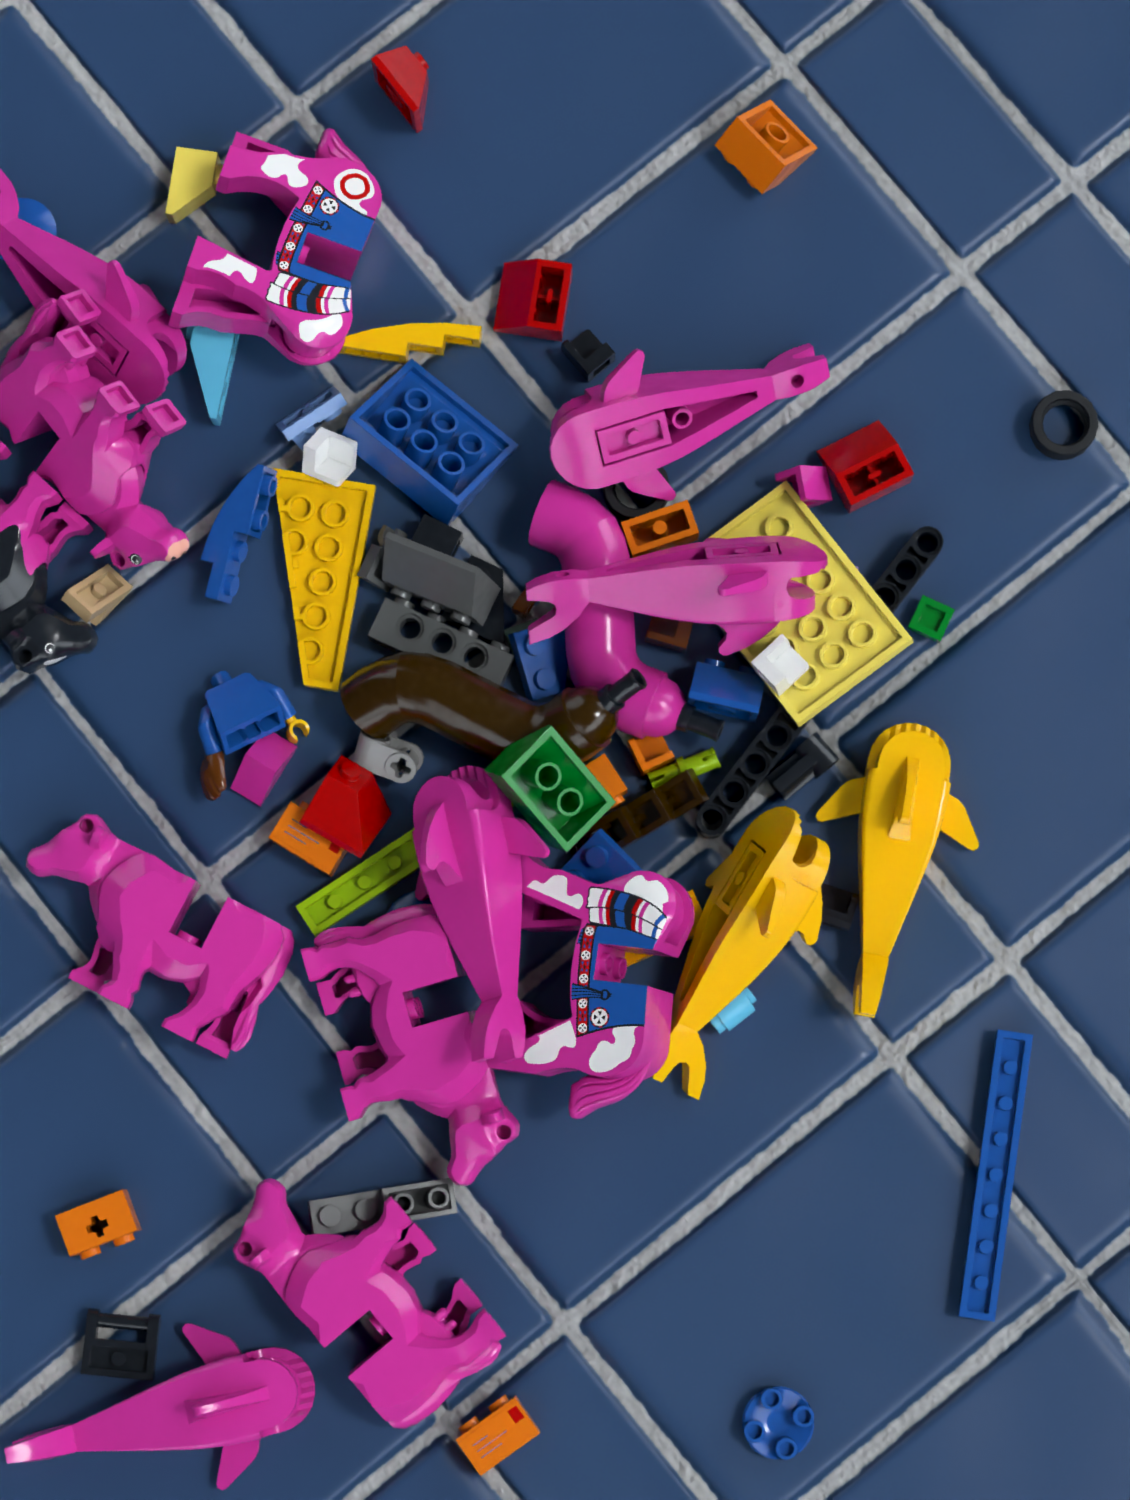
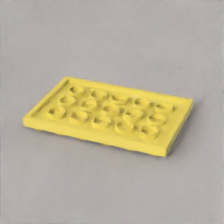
(849, 628)

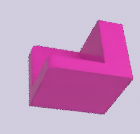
(809, 483)

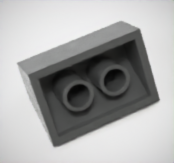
(437, 580)

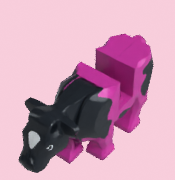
(29, 627)

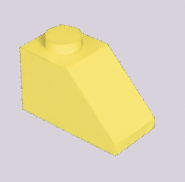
(192, 181)

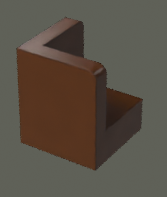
(669, 633)

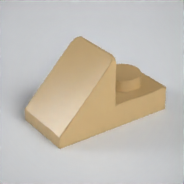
(97, 594)

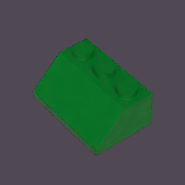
(550, 787)

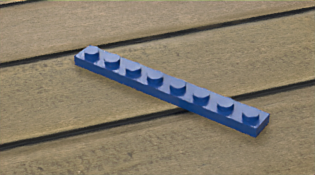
(995, 1175)

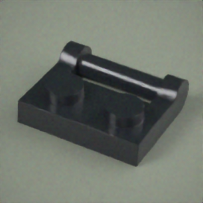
(120, 1357)

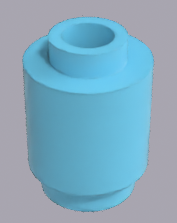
(734, 1012)

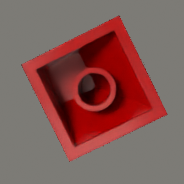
(404, 81)
(348, 808)

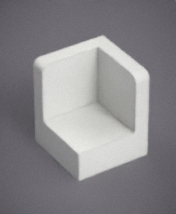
(329, 457)
(779, 665)

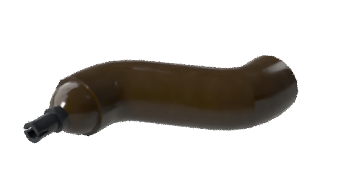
(476, 710)

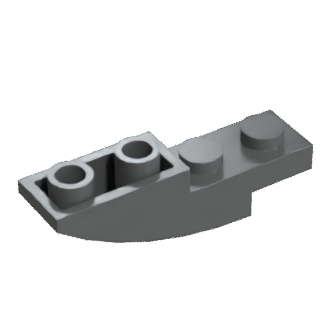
(365, 1208)

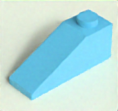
(214, 361)

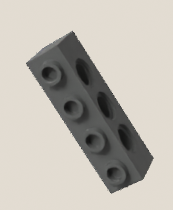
(397, 613)

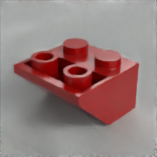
(534, 298)
(866, 466)

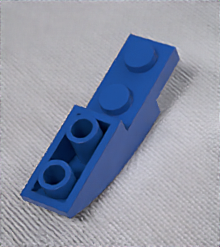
(241, 516)

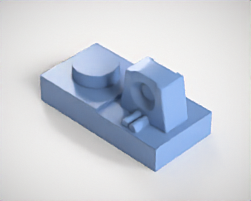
(300, 423)

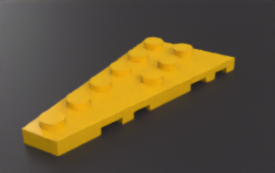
(323, 550)

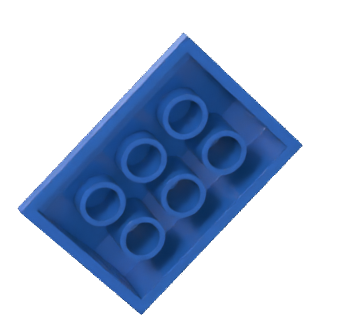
(428, 442)

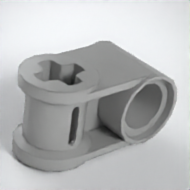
(385, 757)

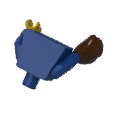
(236, 716)

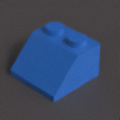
(726, 690)

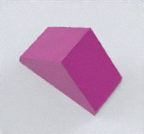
(262, 767)

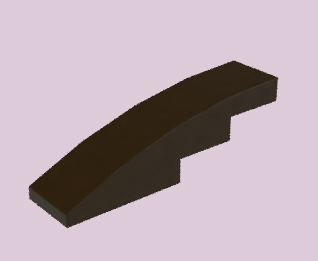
(650, 811)

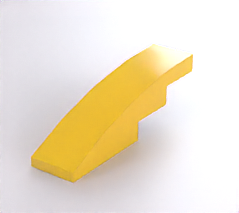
(396, 341)

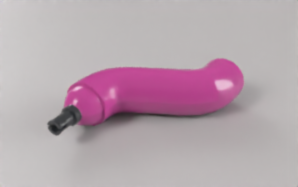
(603, 637)

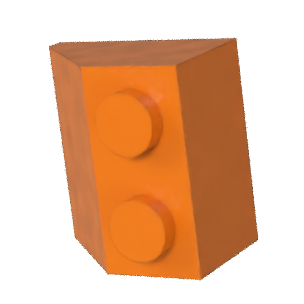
(765, 146)

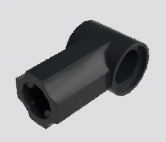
(807, 762)

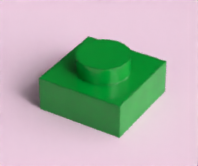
(931, 619)

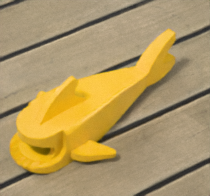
(901, 813)
(752, 912)

